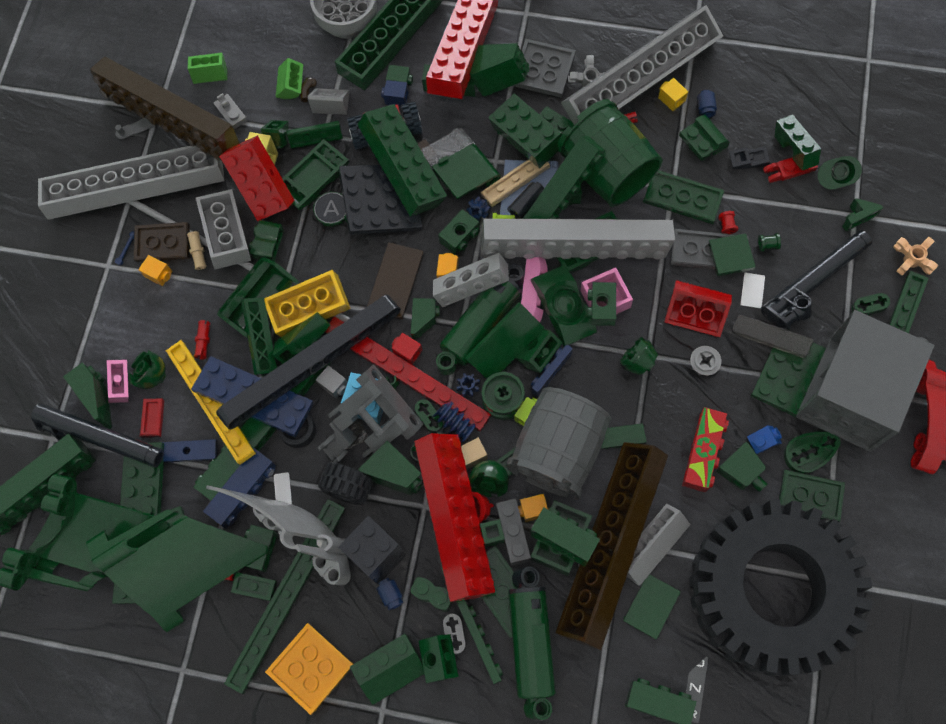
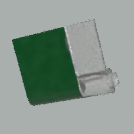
(460, 163)

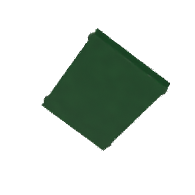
(651, 606)

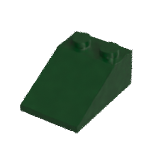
(91, 391)

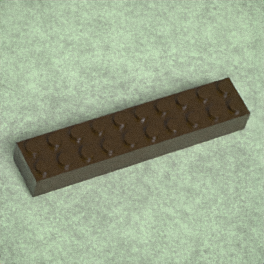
(164, 108)
(619, 530)

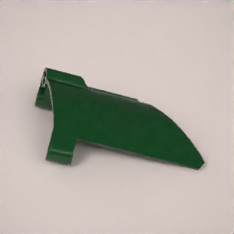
(64, 537)
(172, 565)

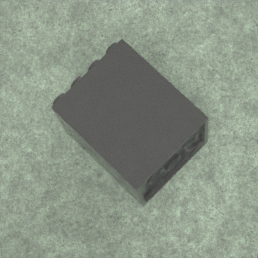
(865, 381)

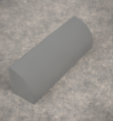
(656, 542)

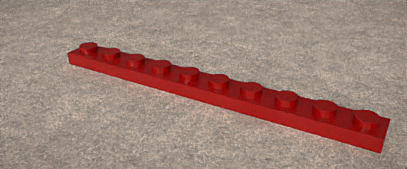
(416, 378)

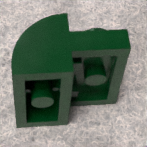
(704, 138)

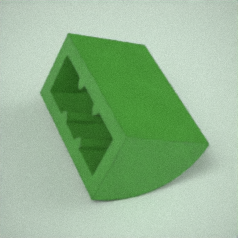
(207, 68)
(289, 79)

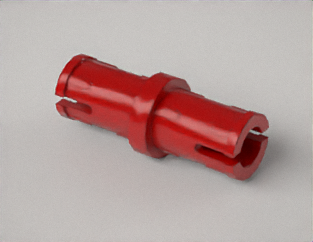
(202, 339)

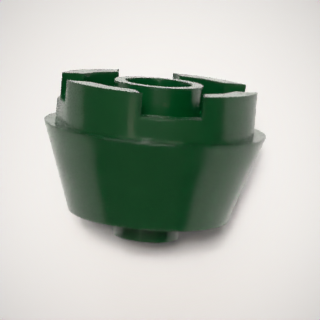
(639, 357)

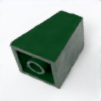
(498, 67)
(393, 470)

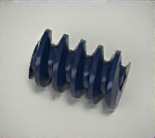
(454, 421)

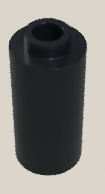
(525, 200)

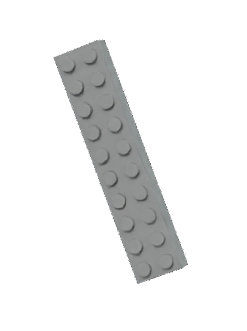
(648, 63)
(127, 181)
(576, 238)

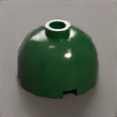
(148, 370)
(489, 478)

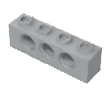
(470, 280)

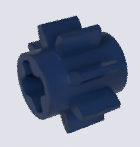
(482, 205)
(468, 379)

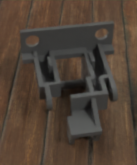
(390, 403)

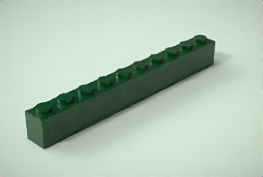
(257, 434)

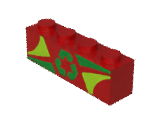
(704, 450)

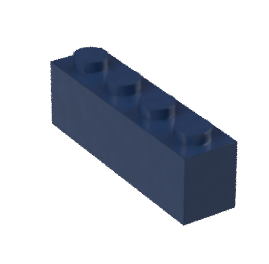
(246, 480)

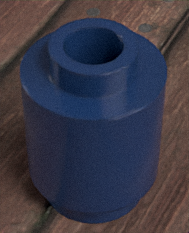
(707, 103)
(390, 594)

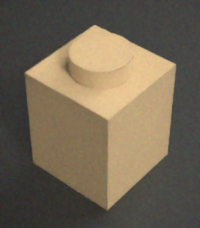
(473, 453)

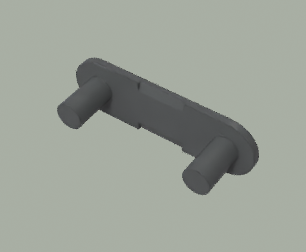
(133, 129)

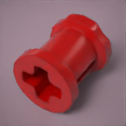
(728, 222)

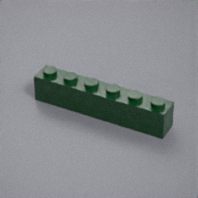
(567, 180)

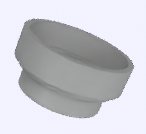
(343, 17)

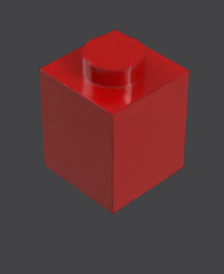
(406, 348)

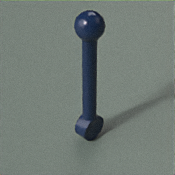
(119, 261)

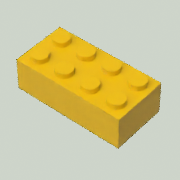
(299, 302)

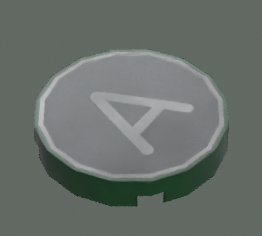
(330, 209)

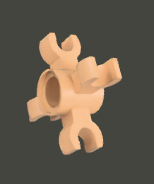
(920, 251)

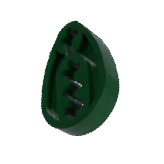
(813, 461)

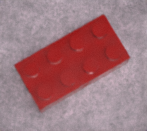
(257, 178)

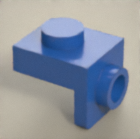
(765, 439)

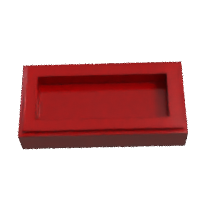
(152, 417)

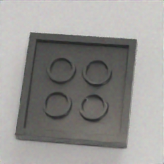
(547, 67)

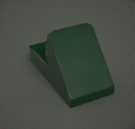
(862, 212)

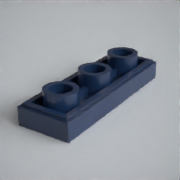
(551, 370)
(199, 450)

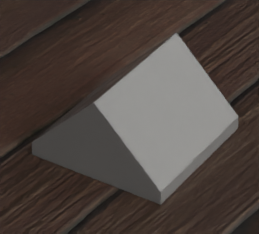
(329, 101)

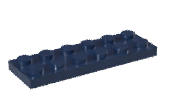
(223, 382)

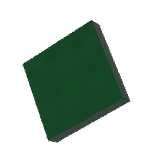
(731, 254)

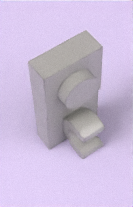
(230, 110)

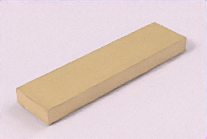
(512, 181)

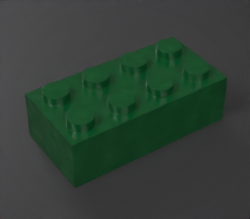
(526, 130)

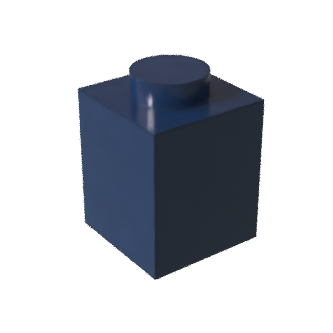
(395, 93)

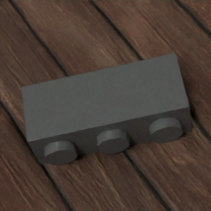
(513, 532)

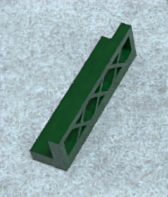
(256, 317)

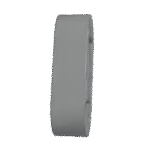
(459, 631)

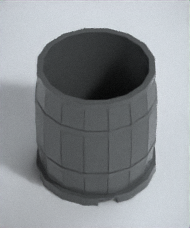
(560, 442)

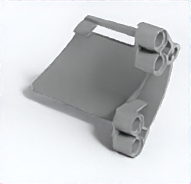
(298, 522)

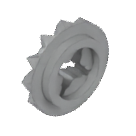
(705, 352)

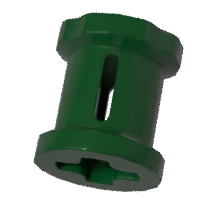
(769, 242)

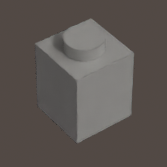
(332, 382)

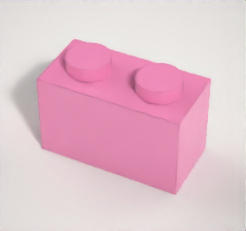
(117, 381)

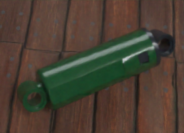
(479, 320)
(531, 643)

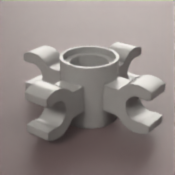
(590, 70)

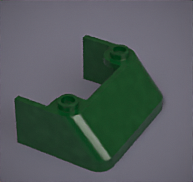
(261, 282)

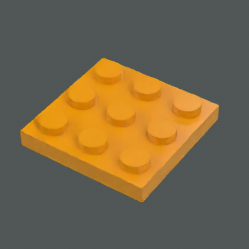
(309, 668)

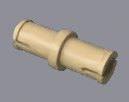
(196, 250)

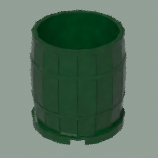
(628, 156)

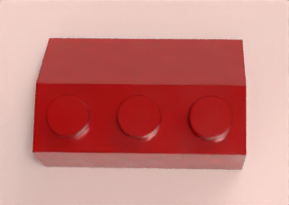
(698, 308)

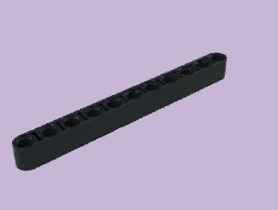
(307, 362)

